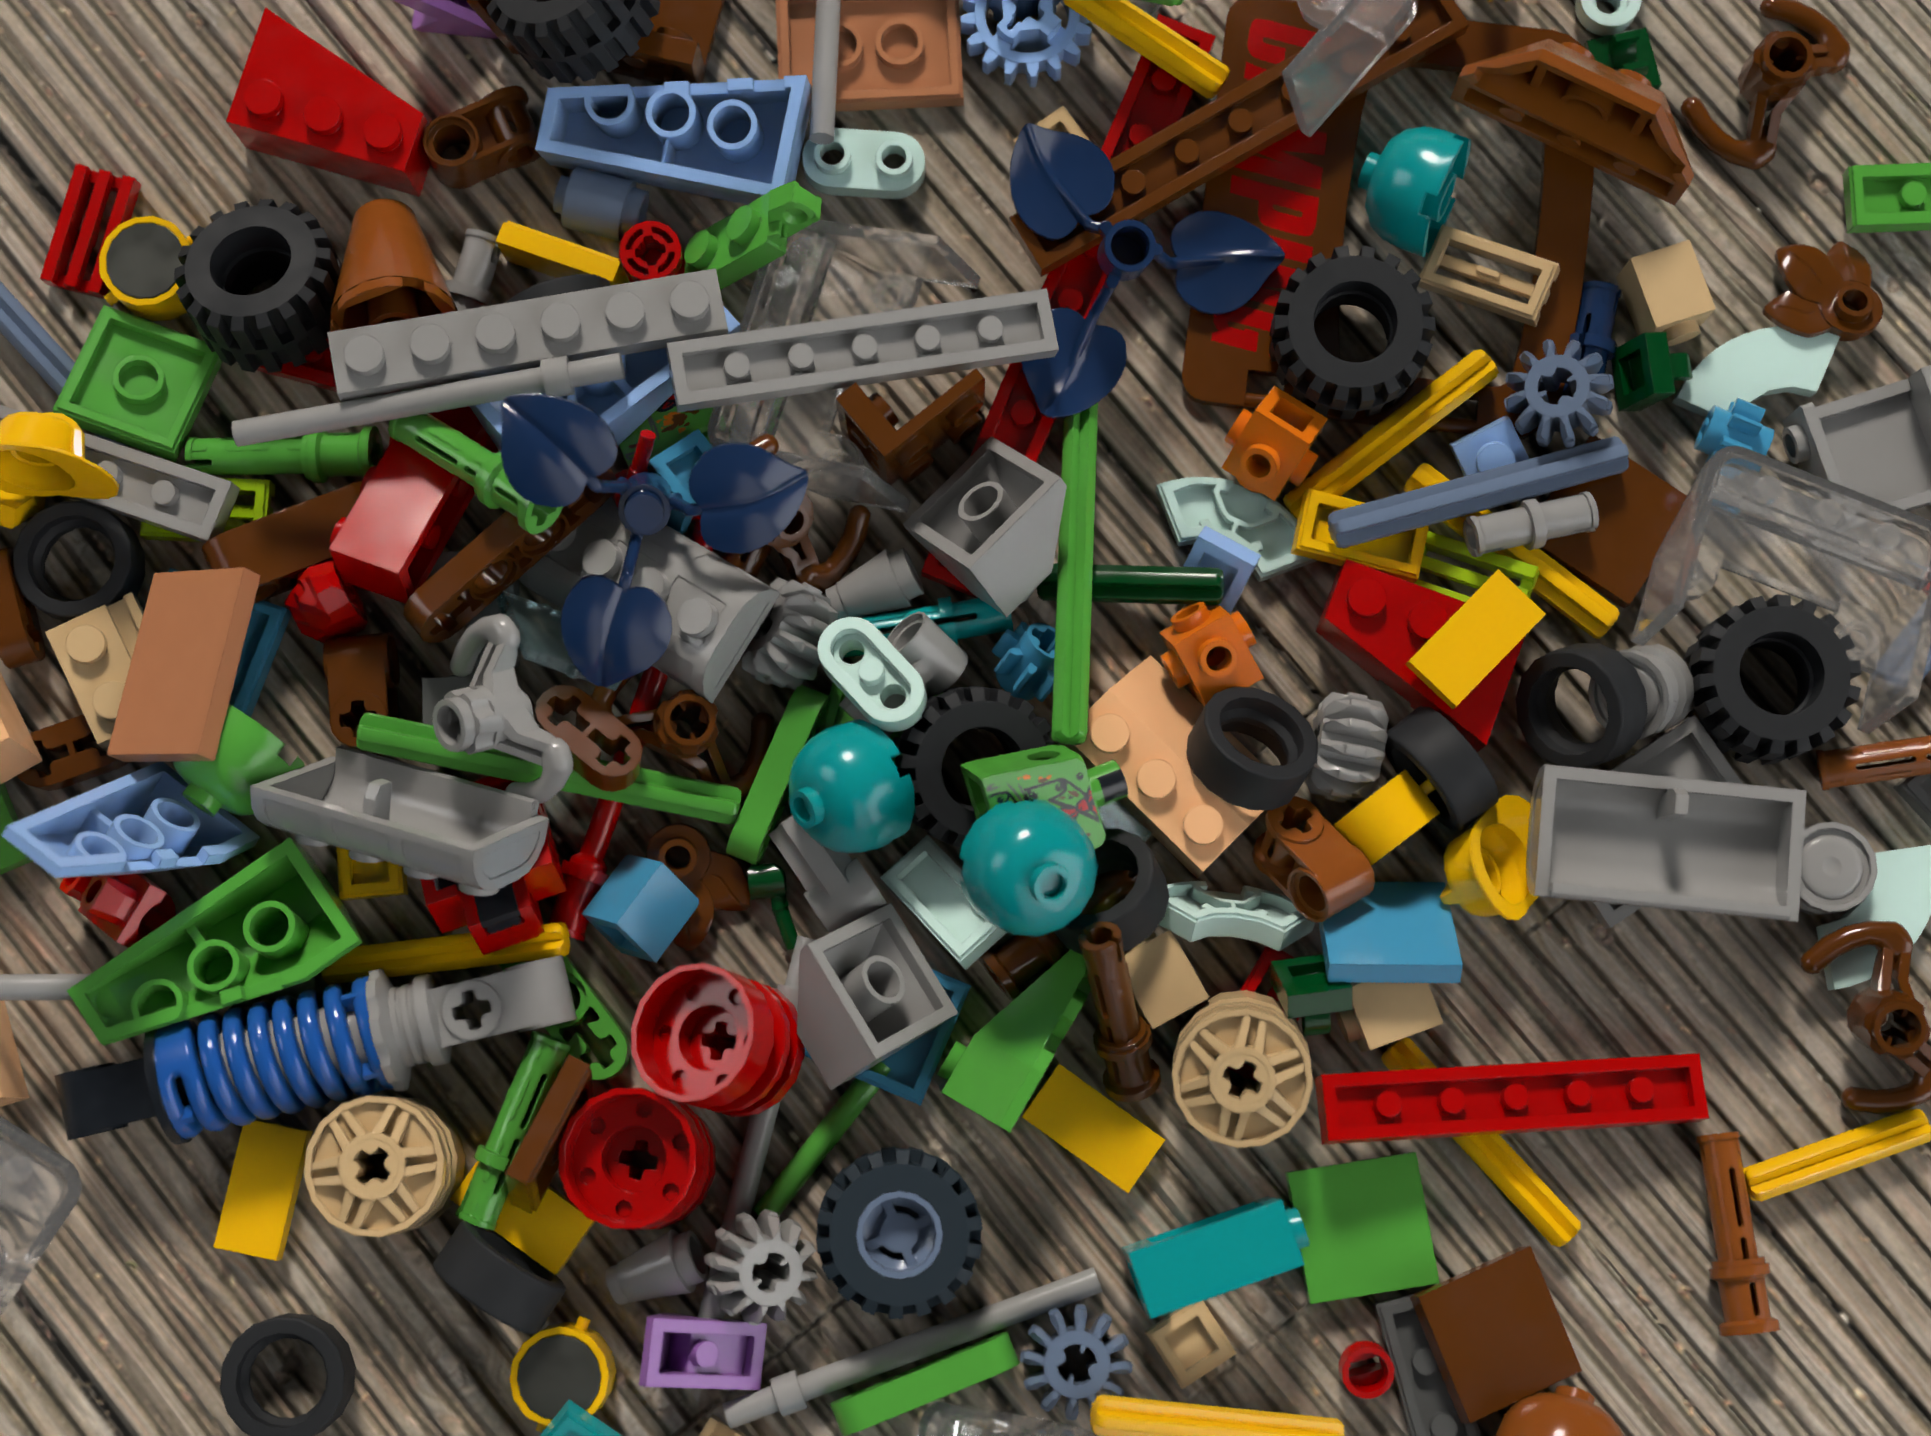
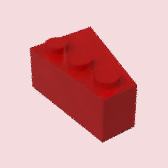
(325, 113)
(1386, 622)

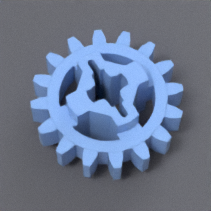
(1025, 45)

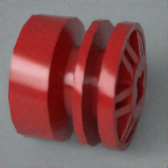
(688, 1035)
(600, 1150)

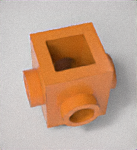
(1273, 444)
(1209, 651)

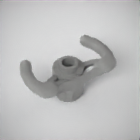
(496, 711)

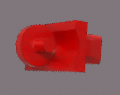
(121, 905)

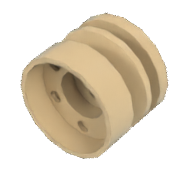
(1225, 1034)
(422, 1161)

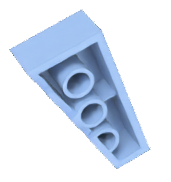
(682, 136)

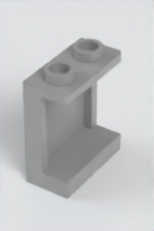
(1869, 441)

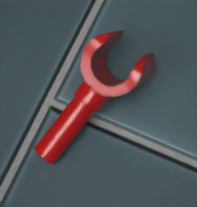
(640, 459)

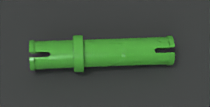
(522, 1102)

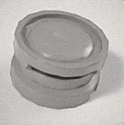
(1666, 684)
(1836, 869)

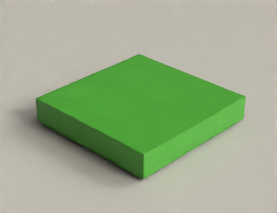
(138, 383)
(1363, 1227)

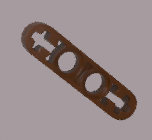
(490, 567)

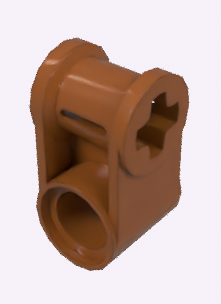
(1312, 866)

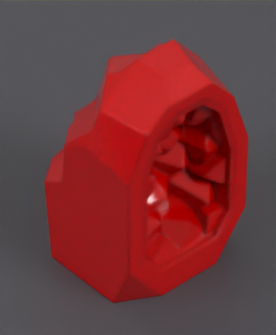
(326, 604)

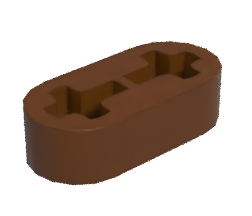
(19, 624)
(594, 731)
(76, 767)

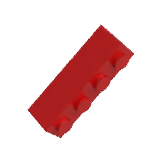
(404, 516)

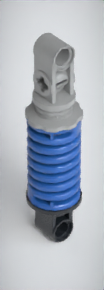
(305, 1050)

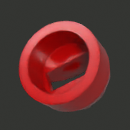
(1369, 1379)

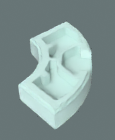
(1757, 366)
(1235, 513)
(1898, 895)
(1251, 915)

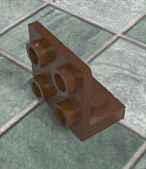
(677, 44)
(908, 450)

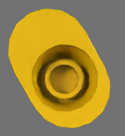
(47, 458)
(1489, 863)

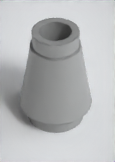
(877, 586)
(659, 1269)

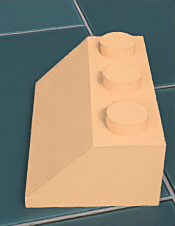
(1146, 730)

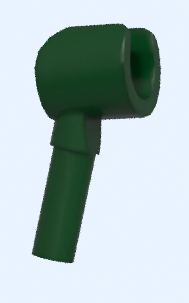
(769, 882)

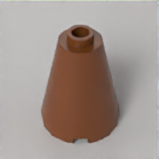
(387, 270)

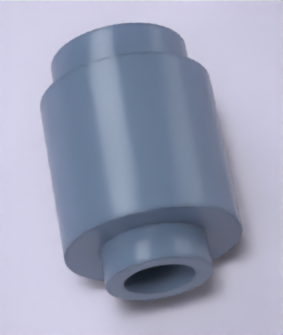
(599, 203)

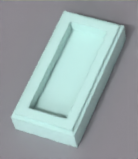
(932, 890)

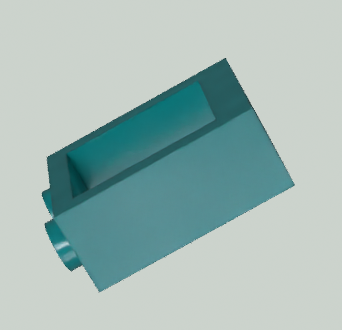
(1216, 1255)

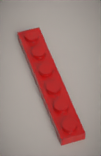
(1510, 1098)

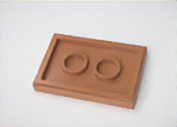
(887, 53)
(184, 665)

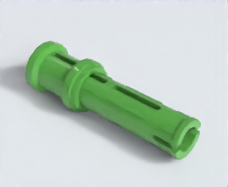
(313, 455)
(473, 465)

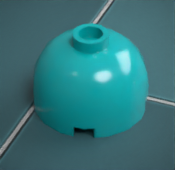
(1413, 186)
(850, 789)
(1028, 867)

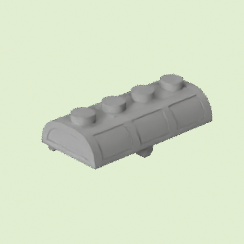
(709, 599)
(406, 817)
(1666, 842)

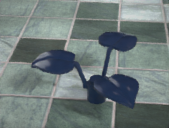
(1217, 261)
(738, 489)

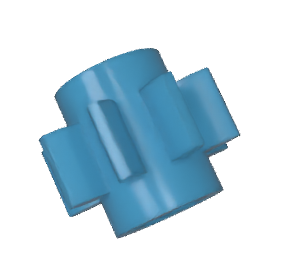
(1734, 427)
(1026, 661)

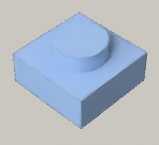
(1489, 447)
(1234, 559)

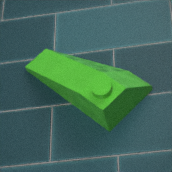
(239, 942)
(1016, 1047)

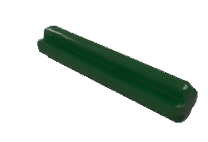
(1147, 585)

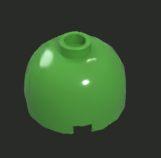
(243, 758)

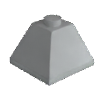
(994, 524)
(866, 995)

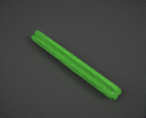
(1075, 579)
(650, 790)

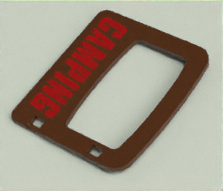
(1301, 198)

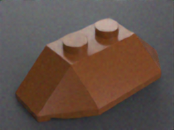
(1583, 111)

